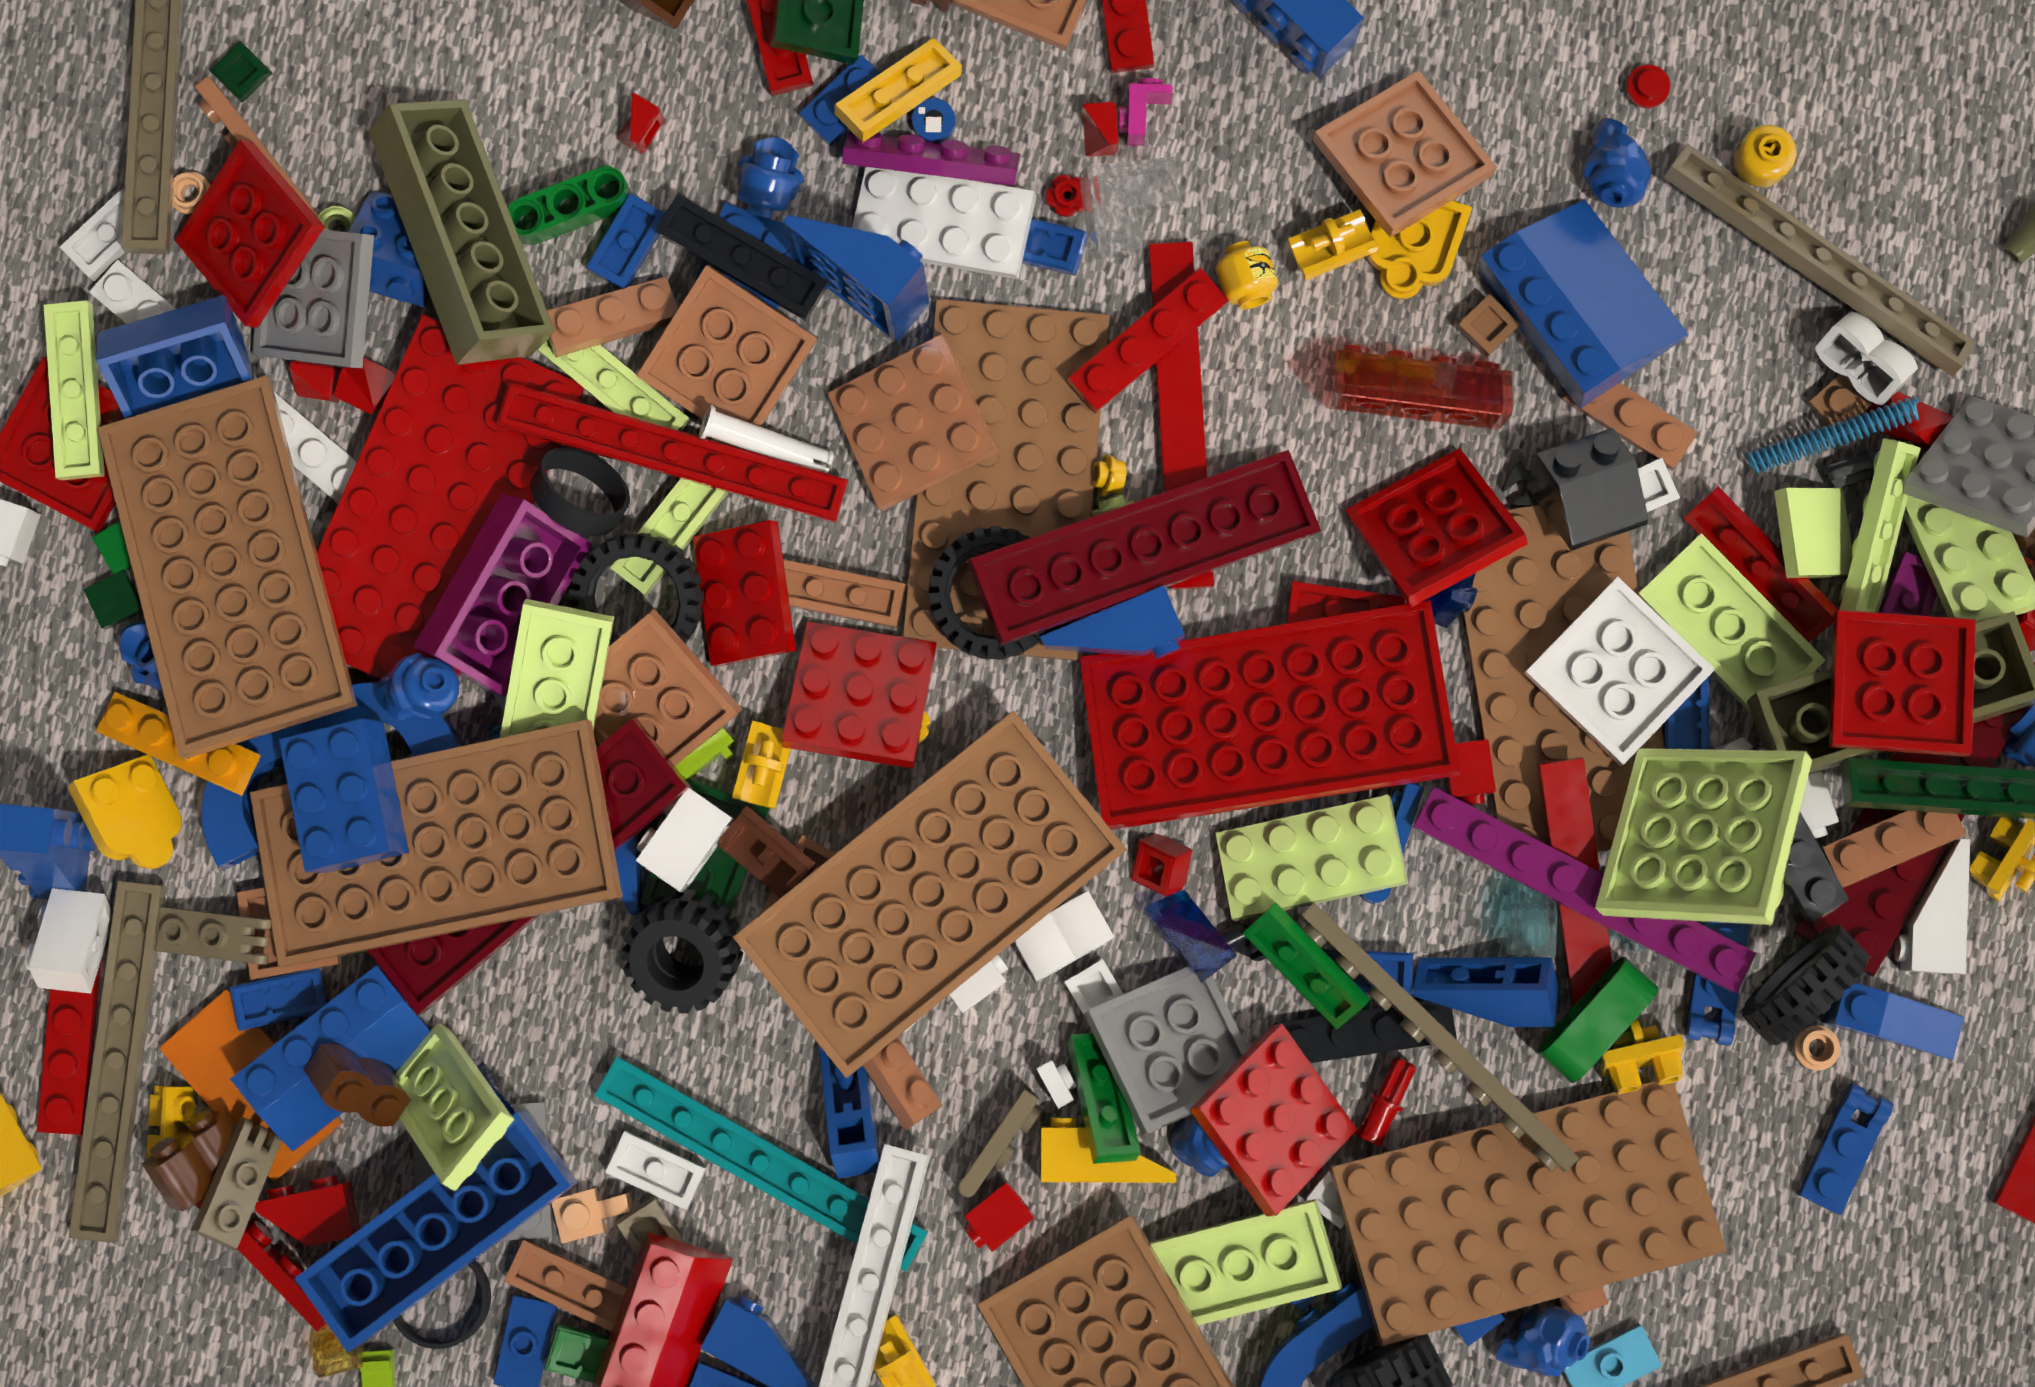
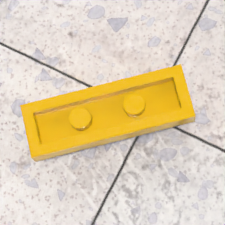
(898, 89)

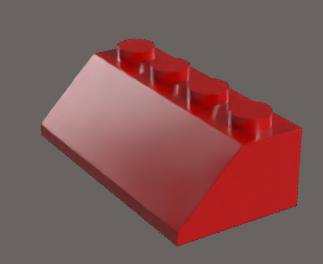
(663, 1315)

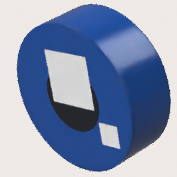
(934, 120)

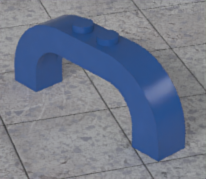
(229, 816)
(1333, 1328)

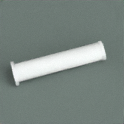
(763, 441)

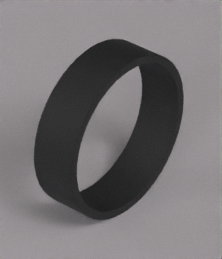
(566, 513)
(486, 1301)

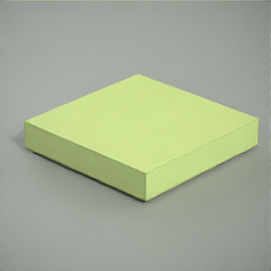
(1814, 532)

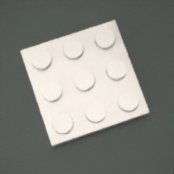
(1619, 671)

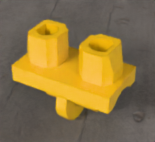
(1332, 244)
(762, 766)
(1999, 875)
(1623, 1062)
(898, 1359)

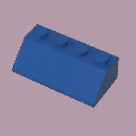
(364, 1018)

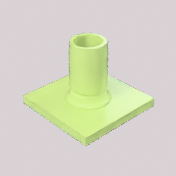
(1704, 835)

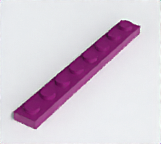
(1578, 888)

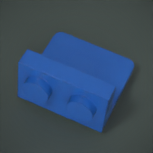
(394, 264)

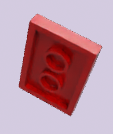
(744, 593)

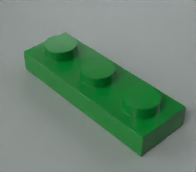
(1306, 966)
(1103, 1107)

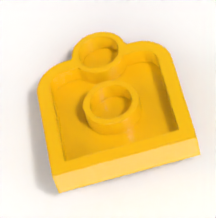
(1420, 252)
(129, 812)

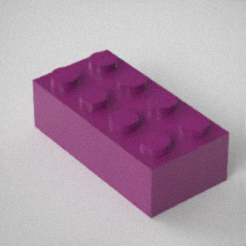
(479, 615)

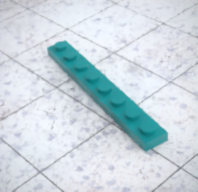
(742, 1152)

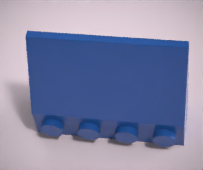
(864, 270)
(1580, 301)

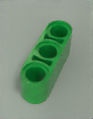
(590, 209)
(1597, 1019)

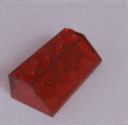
(1420, 388)

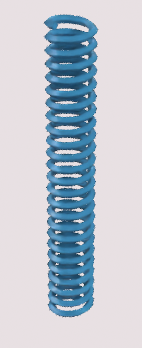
(1813, 439)

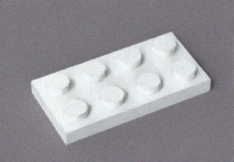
(949, 219)

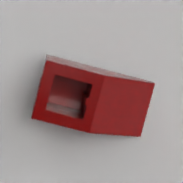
(313, 1215)

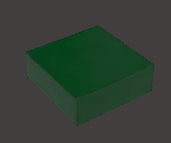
(241, 72)
(114, 600)

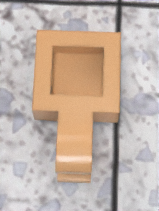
(585, 1214)

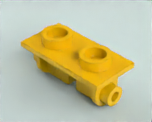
(171, 1110)

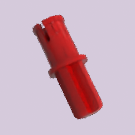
(1386, 1102)

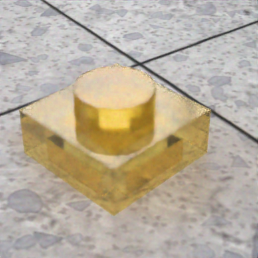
(331, 1356)

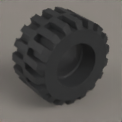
(664, 977)
(1398, 1364)

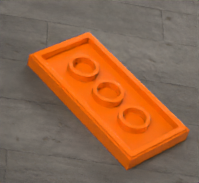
(212, 1052)

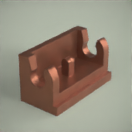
(766, 853)

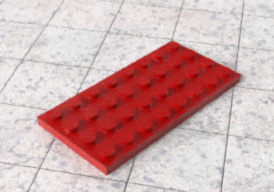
(425, 493)
(1270, 716)

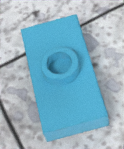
(1615, 1361)

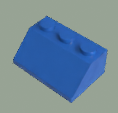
(173, 356)

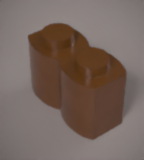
(357, 1085)
(187, 1164)

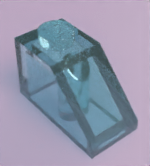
(1529, 922)

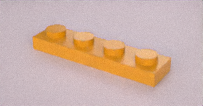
(153, 735)

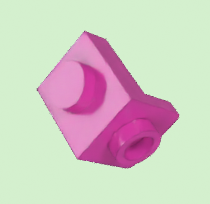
(1133, 117)

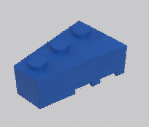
(46, 847)

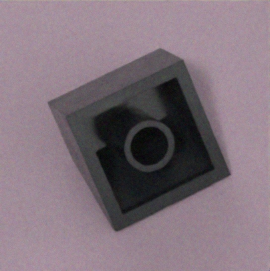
(1589, 489)

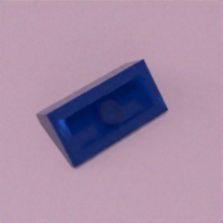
(1191, 934)

